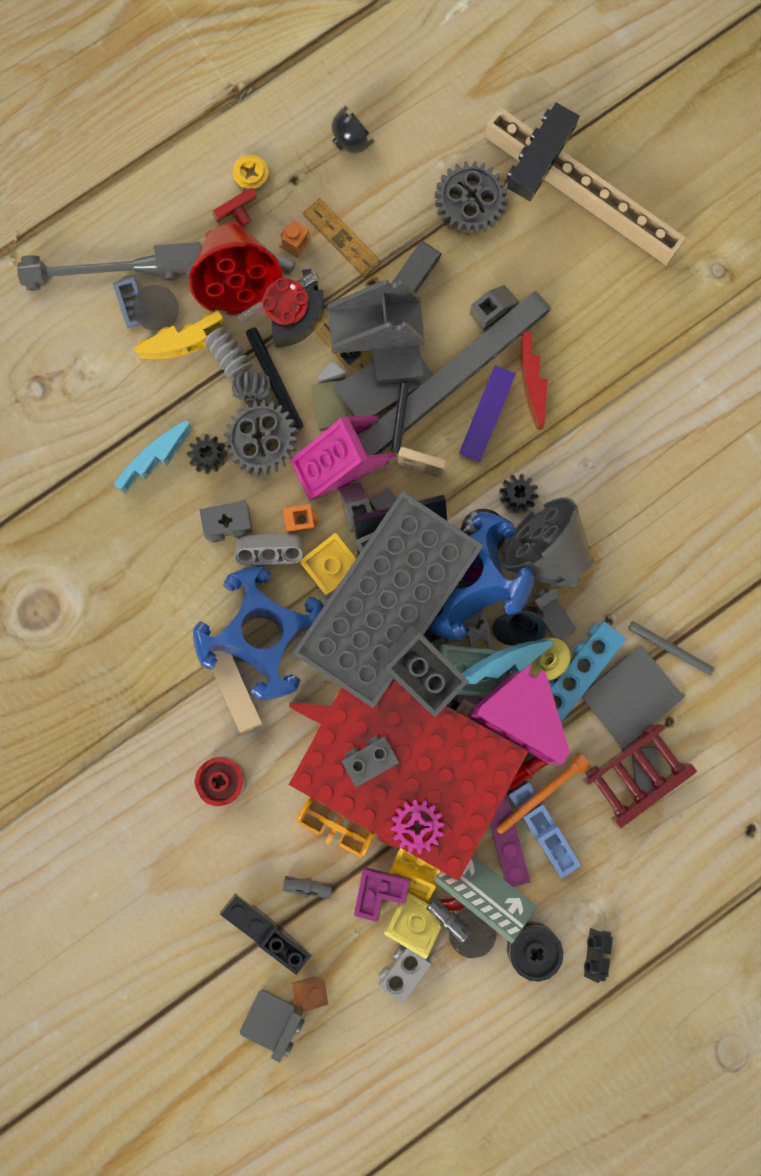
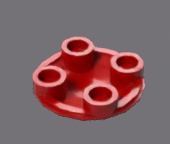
(285, 301)

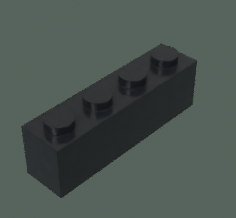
(542, 152)

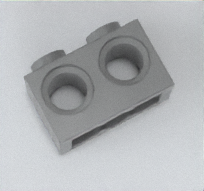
(409, 975)

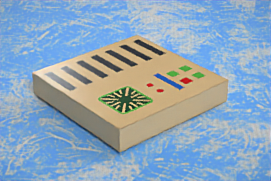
(421, 462)

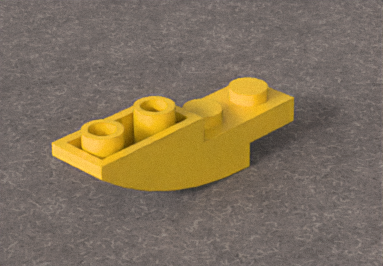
(171, 344)

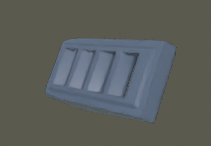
(121, 285)

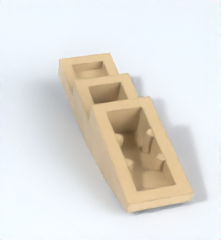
(236, 692)

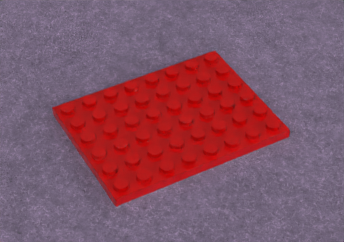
(441, 759)

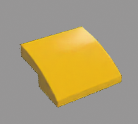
(420, 873)

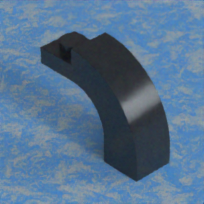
(291, 334)

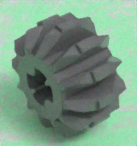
(251, 386)

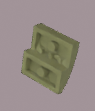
(328, 404)

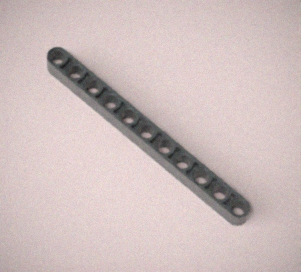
(458, 371)

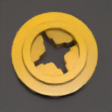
(247, 163)

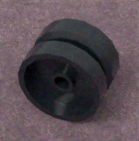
(545, 961)

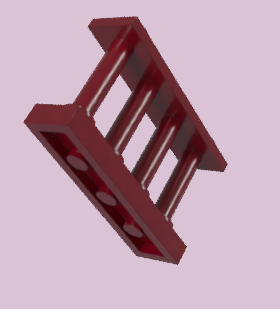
(642, 800)

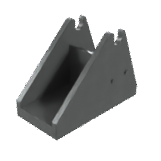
(376, 319)

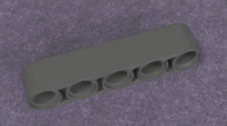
(418, 266)

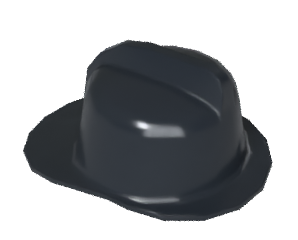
(520, 627)

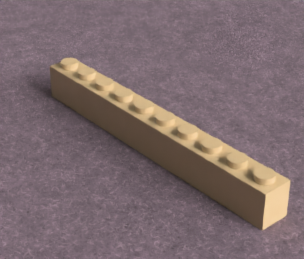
(591, 191)

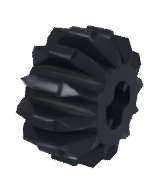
(206, 446)
(509, 491)

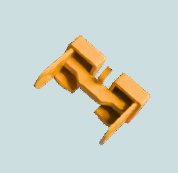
(316, 816)

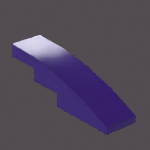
(487, 413)

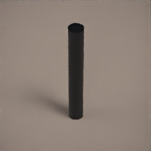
(400, 417)

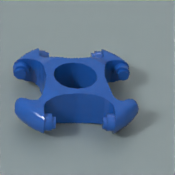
(491, 585)
(232, 641)

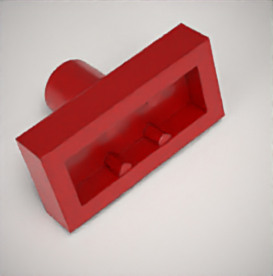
(236, 208)

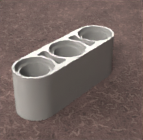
(258, 545)

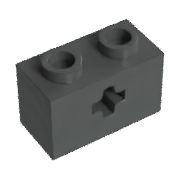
(214, 516)

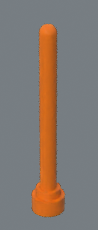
(577, 765)

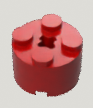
(207, 786)

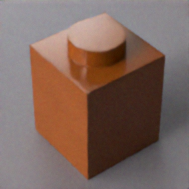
(310, 993)

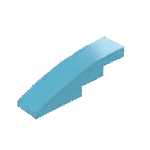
(160, 450)
(510, 659)

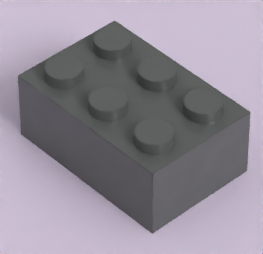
(423, 671)

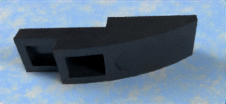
(266, 933)

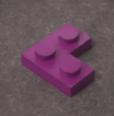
(375, 887)

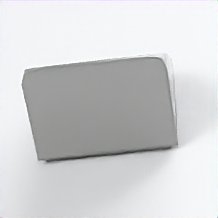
(331, 373)

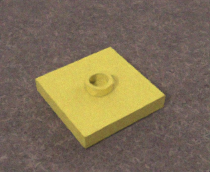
(414, 926)

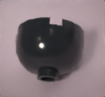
(349, 132)

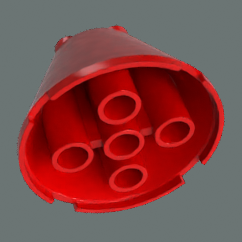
(232, 270)

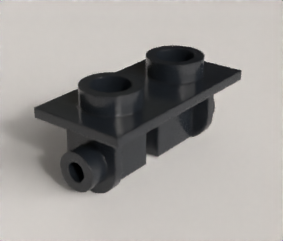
(596, 966)

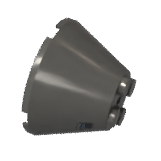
(550, 545)

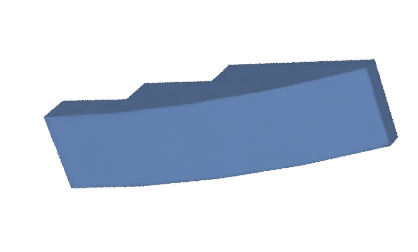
(545, 831)

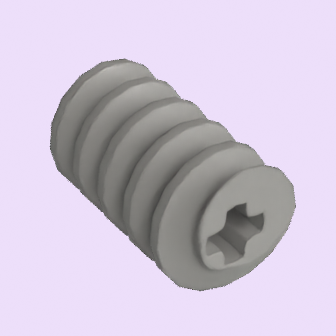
(226, 353)

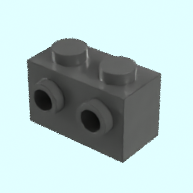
(371, 760)

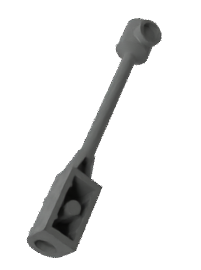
(167, 261)

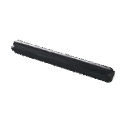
(270, 370)

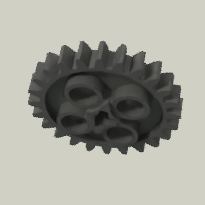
(487, 187)
(280, 432)

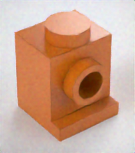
(294, 238)
(293, 513)

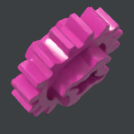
(404, 827)

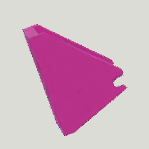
(337, 457)
(526, 715)

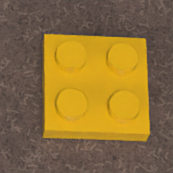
(328, 563)

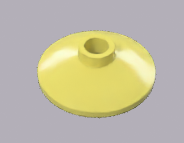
(559, 654)

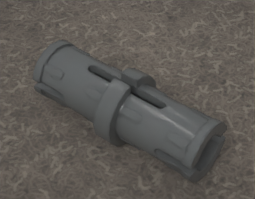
(307, 887)
(448, 920)

